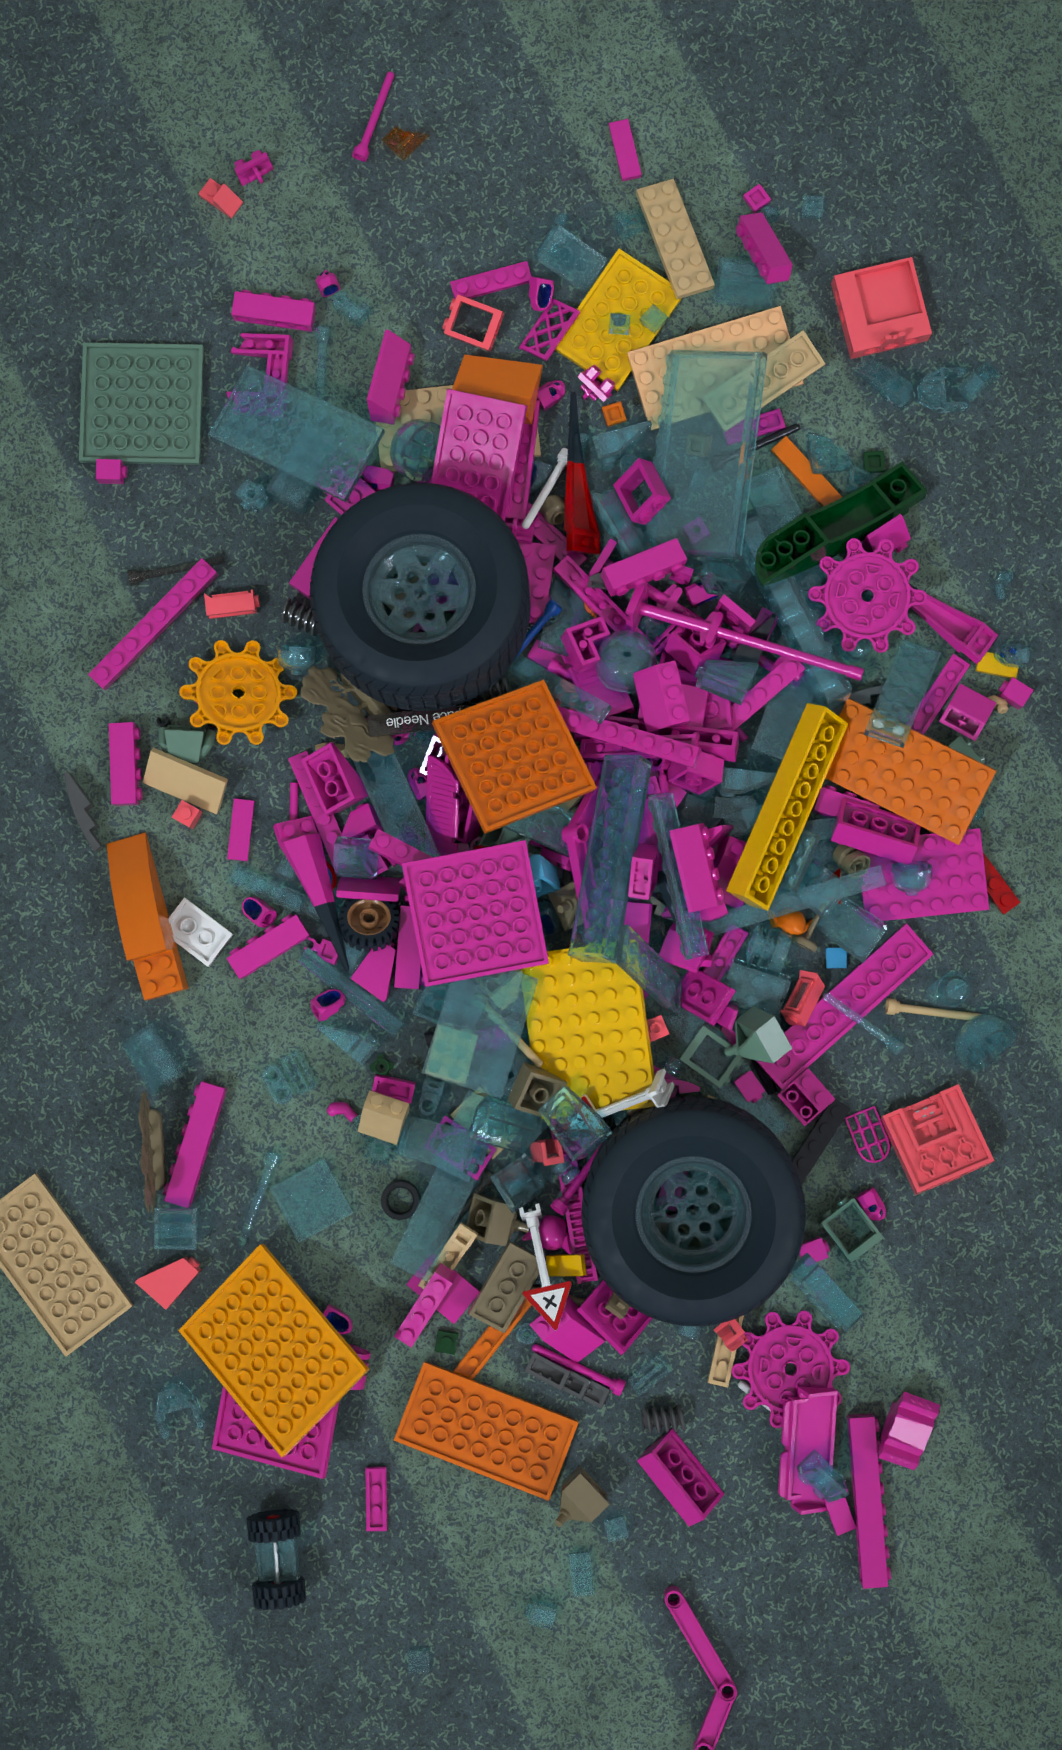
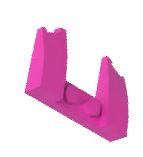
(271, 346)

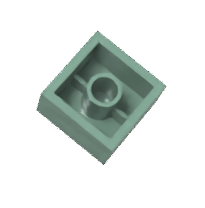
(759, 1037)

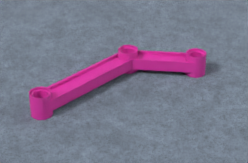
(577, 834)
(712, 1665)

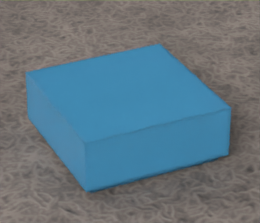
(835, 958)

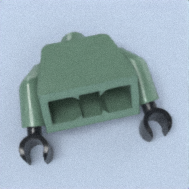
(186, 741)

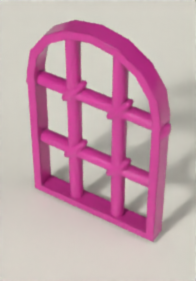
(876, 1142)

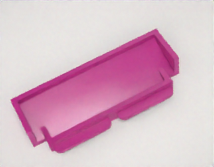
(806, 1426)

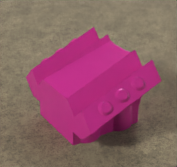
(907, 1430)

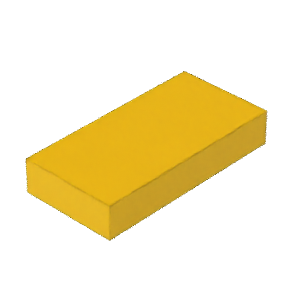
(991, 666)
(566, 1265)

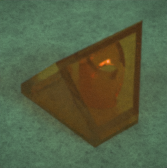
(404, 142)

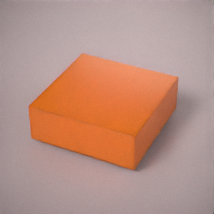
(614, 414)

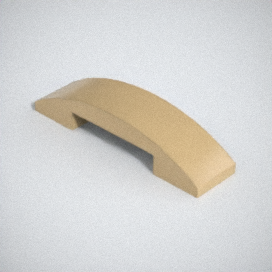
(454, 1249)

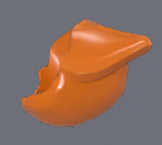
(792, 923)

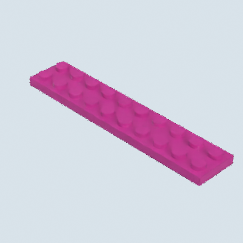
(859, 991)

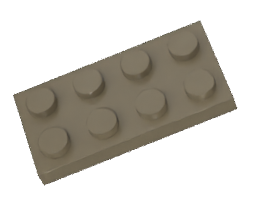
(504, 1287)

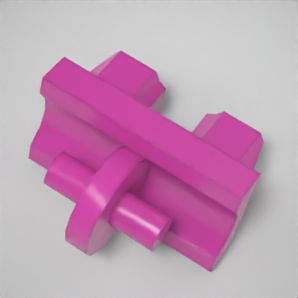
(254, 168)
(593, 387)
(521, 535)

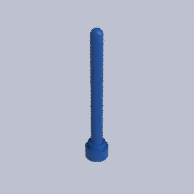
(551, 610)

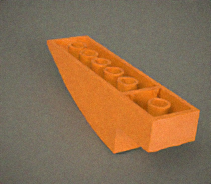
(144, 918)

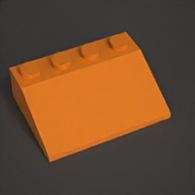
(500, 380)

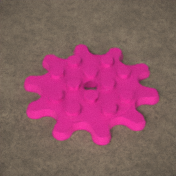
(870, 572)
(782, 1346)

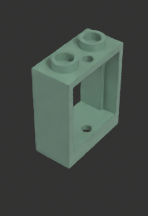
(693, 1045)
(862, 1246)

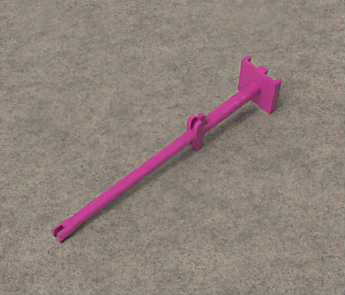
(665, 600)
(711, 629)

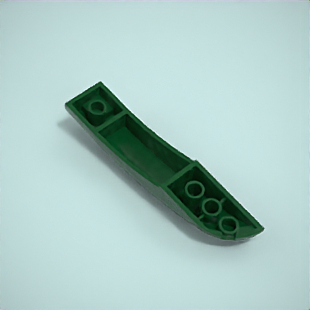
(829, 528)

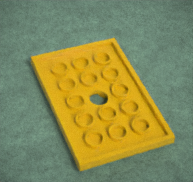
(621, 289)

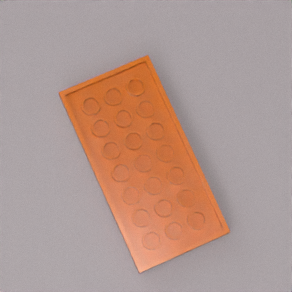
(919, 782)
(486, 1430)

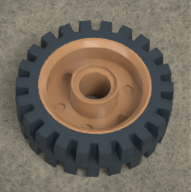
(369, 934)

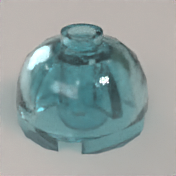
(296, 657)
(911, 877)

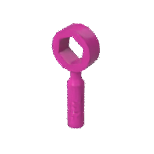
(662, 777)

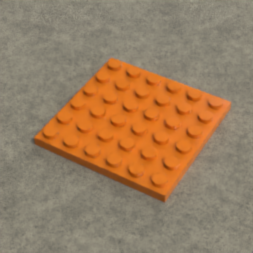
(514, 756)

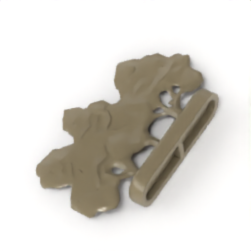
(344, 718)
(152, 1152)

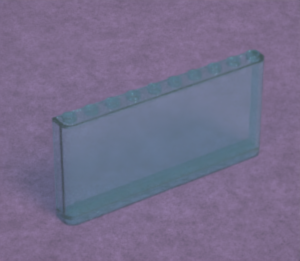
(707, 449)

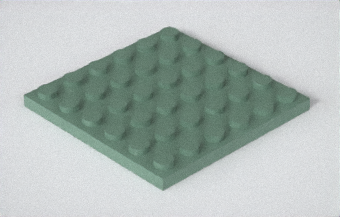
(141, 403)

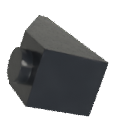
(749, 654)

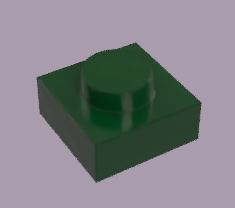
(874, 461)
(446, 1342)

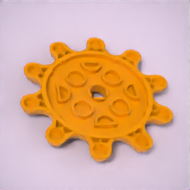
(237, 671)

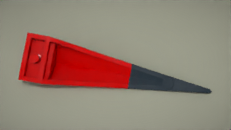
(579, 516)

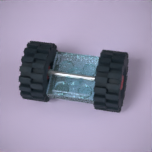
(276, 1559)

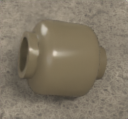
(553, 510)

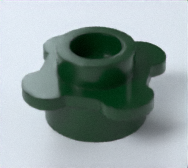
(381, 1060)

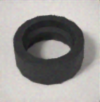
(385, 1202)

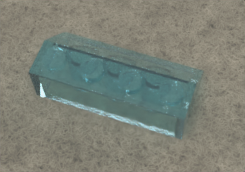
(618, 523)

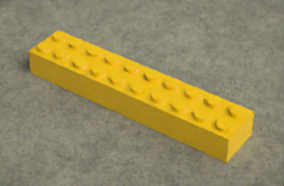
(787, 806)

